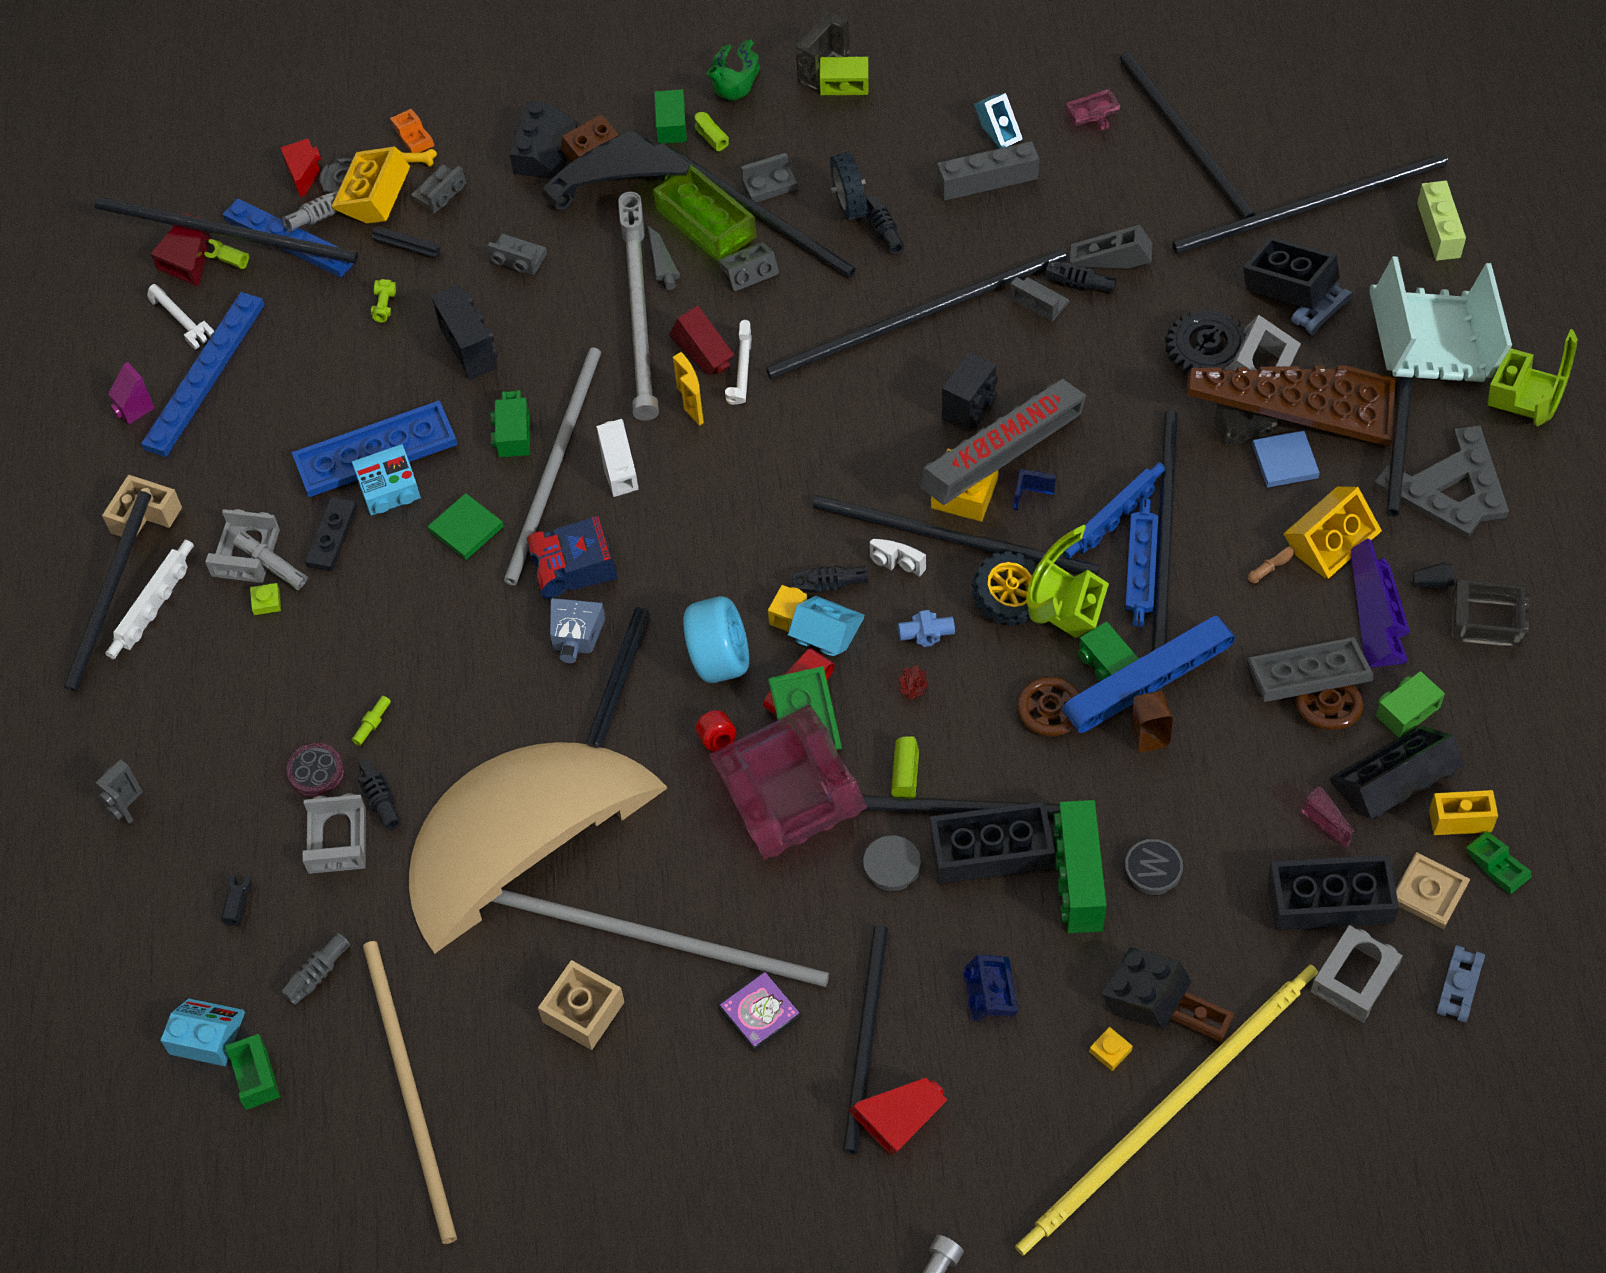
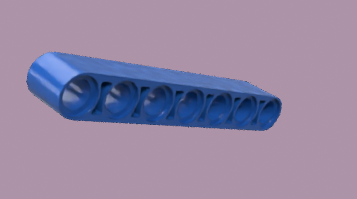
(1148, 674)

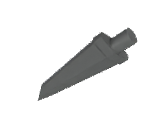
(663, 264)

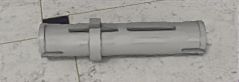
(270, 560)

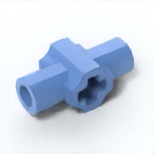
(926, 628)

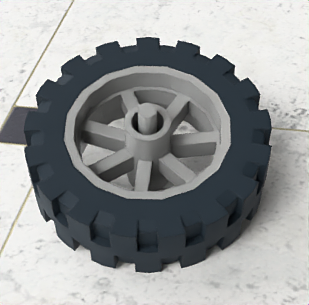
(848, 185)

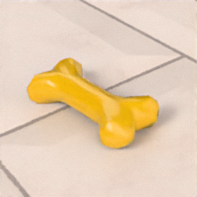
(424, 157)

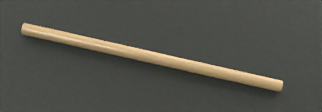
(410, 1094)

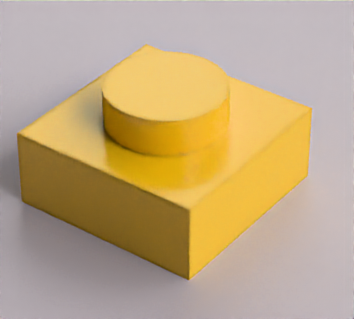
(1110, 1049)

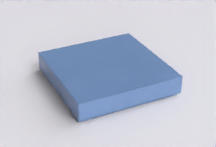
(1285, 459)

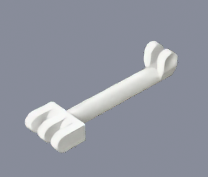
(156, 294)
(737, 394)

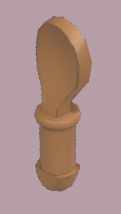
(1269, 565)

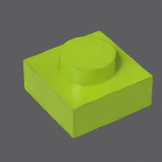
(265, 599)

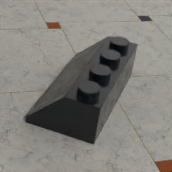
(1398, 771)

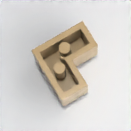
(162, 508)

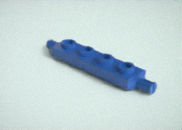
(1113, 512)
(1141, 562)

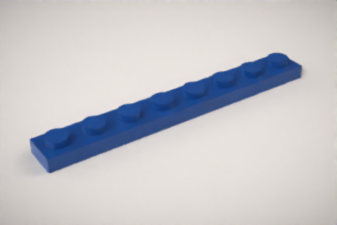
(203, 374)

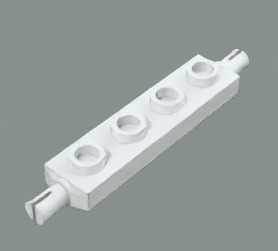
(150, 600)

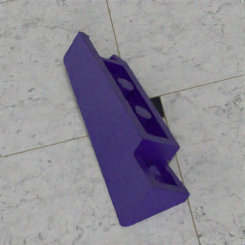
(1378, 608)

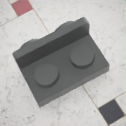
(768, 178)
(439, 188)
(516, 254)
(749, 266)

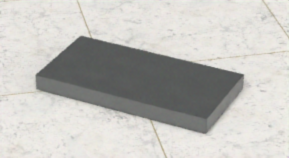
(1309, 669)

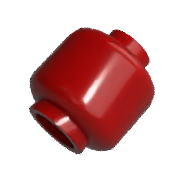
(715, 730)

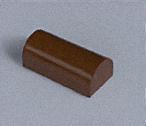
(1203, 1016)

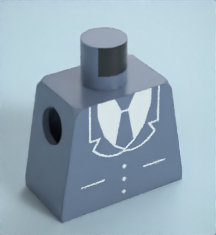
(575, 627)

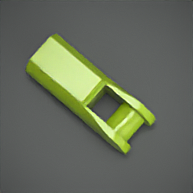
(710, 131)

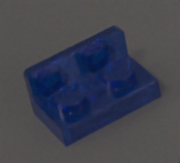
(990, 987)

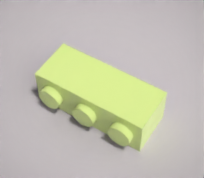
(1441, 220)

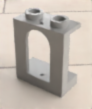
(1269, 337)
(225, 565)
(339, 858)
(1342, 996)

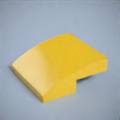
(688, 385)

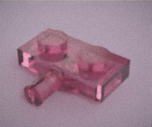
(1093, 108)

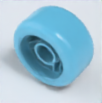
(716, 639)

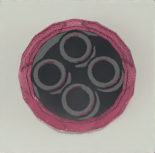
(314, 769)

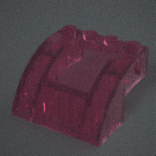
(788, 782)

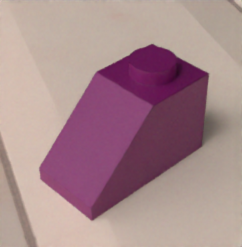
(129, 395)

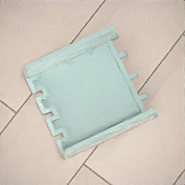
(1440, 332)

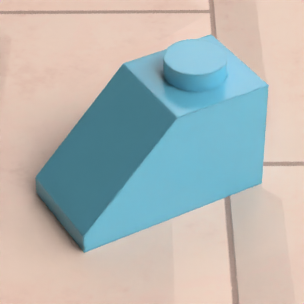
(998, 120)

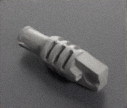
(311, 212)

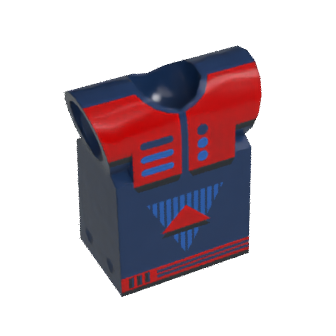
(571, 557)

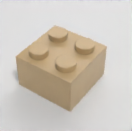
(581, 1004)

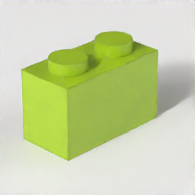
(844, 75)

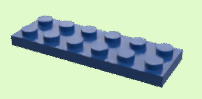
(330, 461)

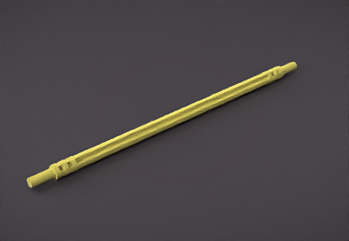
(1165, 1110)

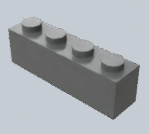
(987, 170)

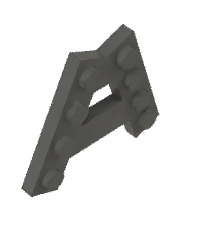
(1472, 462)

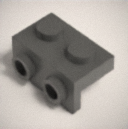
(119, 790)

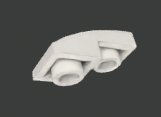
(891, 553)

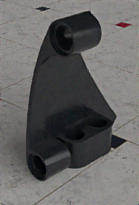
(618, 158)

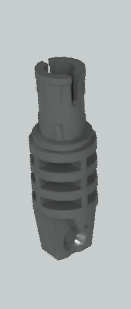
(315, 968)

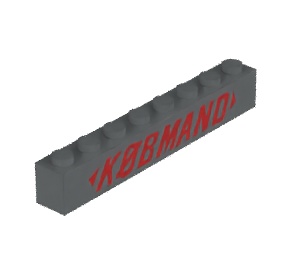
(1002, 441)

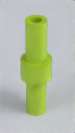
(371, 720)

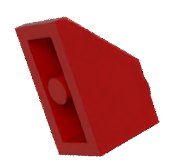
(302, 164)

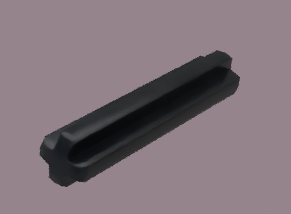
(406, 242)

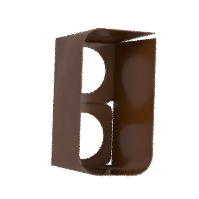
(1158, 730)

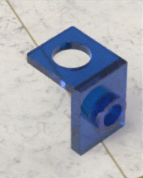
(1034, 481)

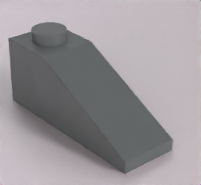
(1114, 250)

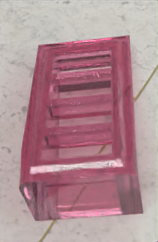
(1327, 816)

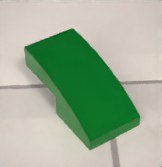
(1496, 862)

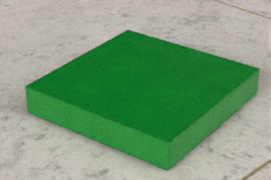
(465, 526)

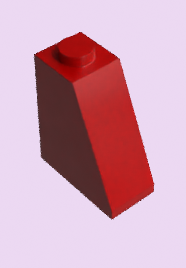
(899, 1112)

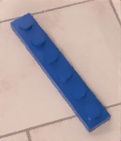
(251, 217)

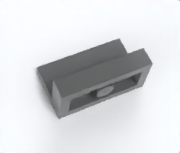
(1037, 298)

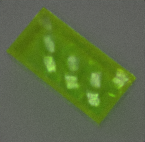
(705, 213)

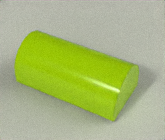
(905, 768)

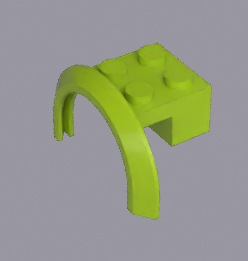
(1531, 391)
(1062, 598)

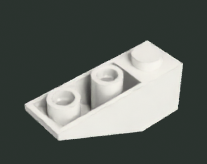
(617, 457)

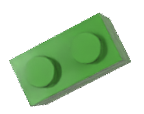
(1409, 704)

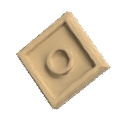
(1430, 890)

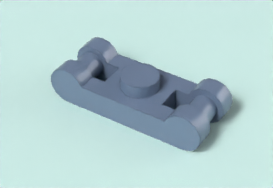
(1323, 310)
(1460, 984)

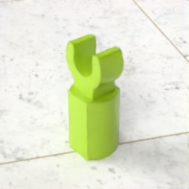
(228, 254)

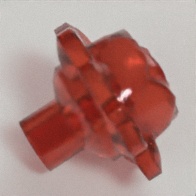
(913, 682)

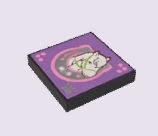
(760, 1011)

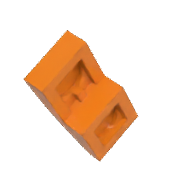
(411, 131)

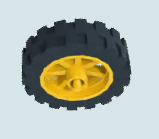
(984, 592)

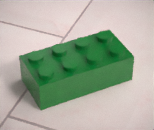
(1079, 867)

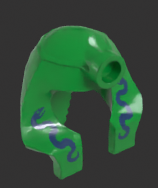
(726, 81)

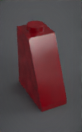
(182, 253)
(701, 341)

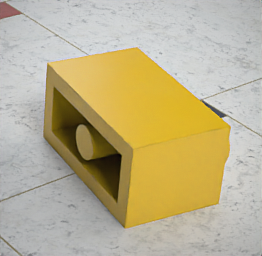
(1463, 812)

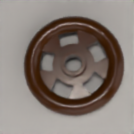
(1045, 686)
(1331, 703)

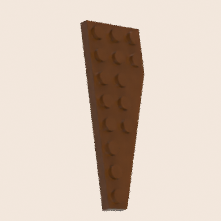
(1332, 400)

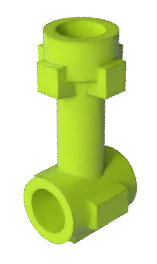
(384, 290)

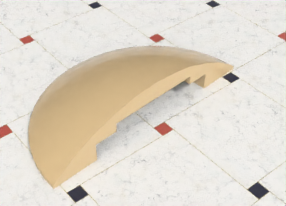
(509, 819)

